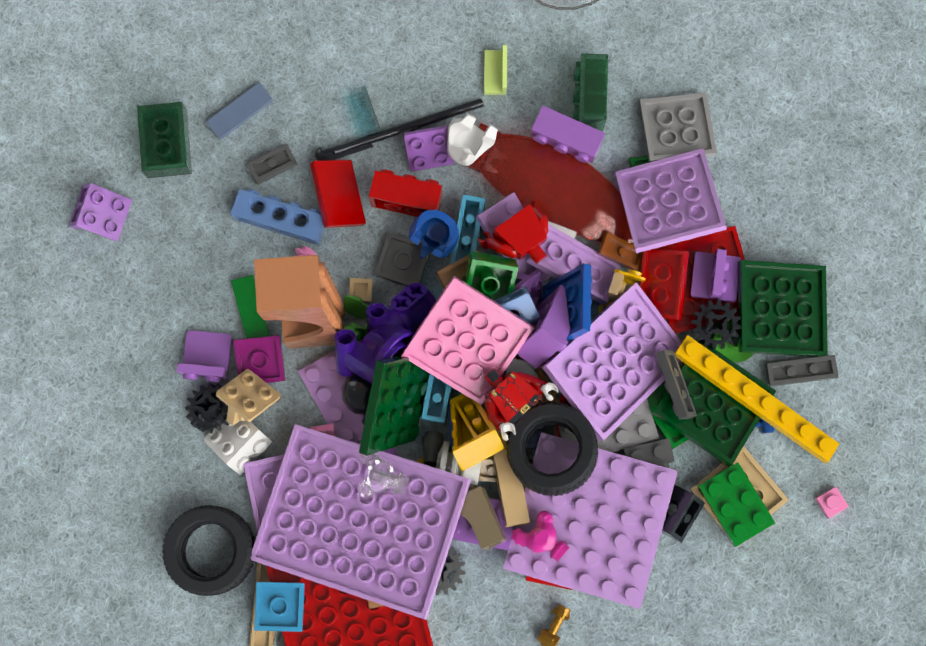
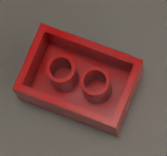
(404, 193)

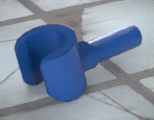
(765, 427)

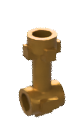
(549, 636)

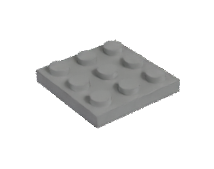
(677, 125)

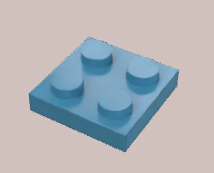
(279, 606)

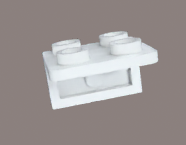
(238, 444)

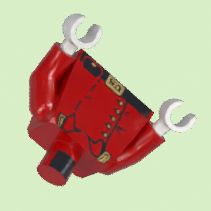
(512, 397)

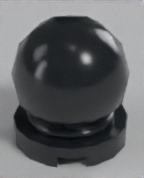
(356, 394)

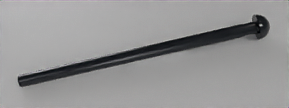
(366, 142)

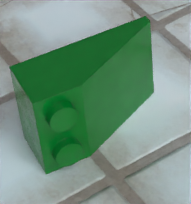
(491, 274)

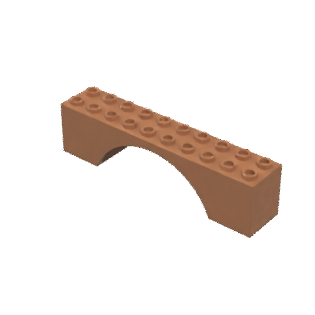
(302, 297)

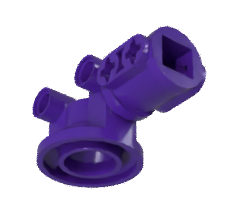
(387, 332)

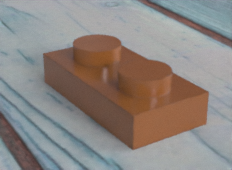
(620, 252)

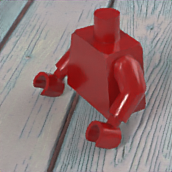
(520, 235)

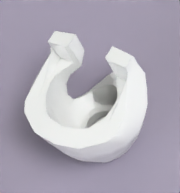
(468, 141)

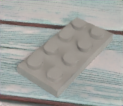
(633, 431)

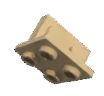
(247, 397)

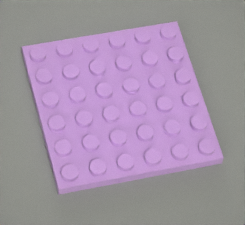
(606, 523)

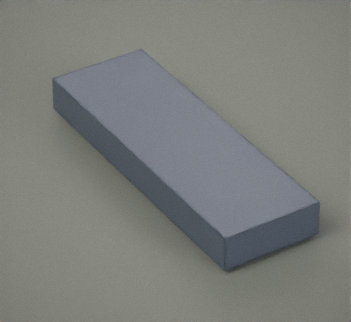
(239, 111)

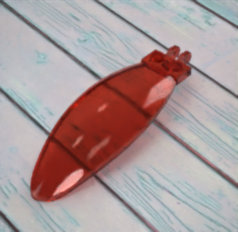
(562, 186)

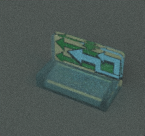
(363, 113)

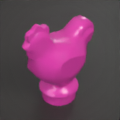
(542, 537)

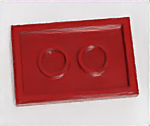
(337, 193)
(665, 280)

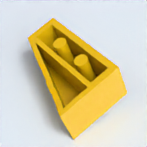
(472, 432)

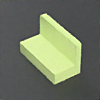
(495, 71)

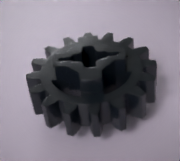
(708, 316)
(209, 406)

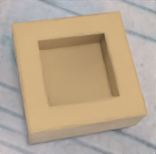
(617, 286)
(361, 288)

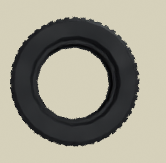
(547, 415)
(175, 554)

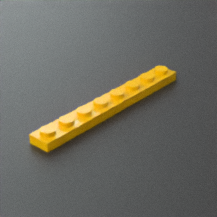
(756, 399)

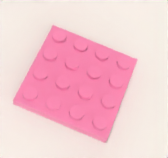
(467, 339)

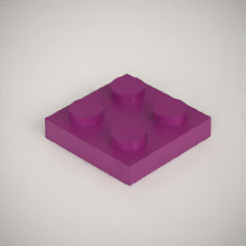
(261, 356)

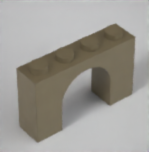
(482, 517)

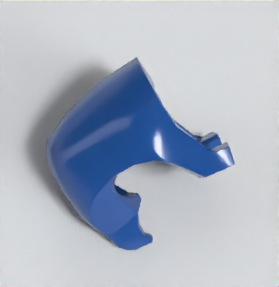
(437, 234)

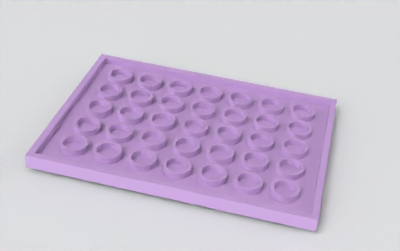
(371, 546)

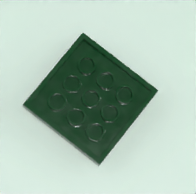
(782, 308)
(393, 405)
(720, 422)

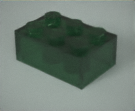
(591, 90)
(164, 140)

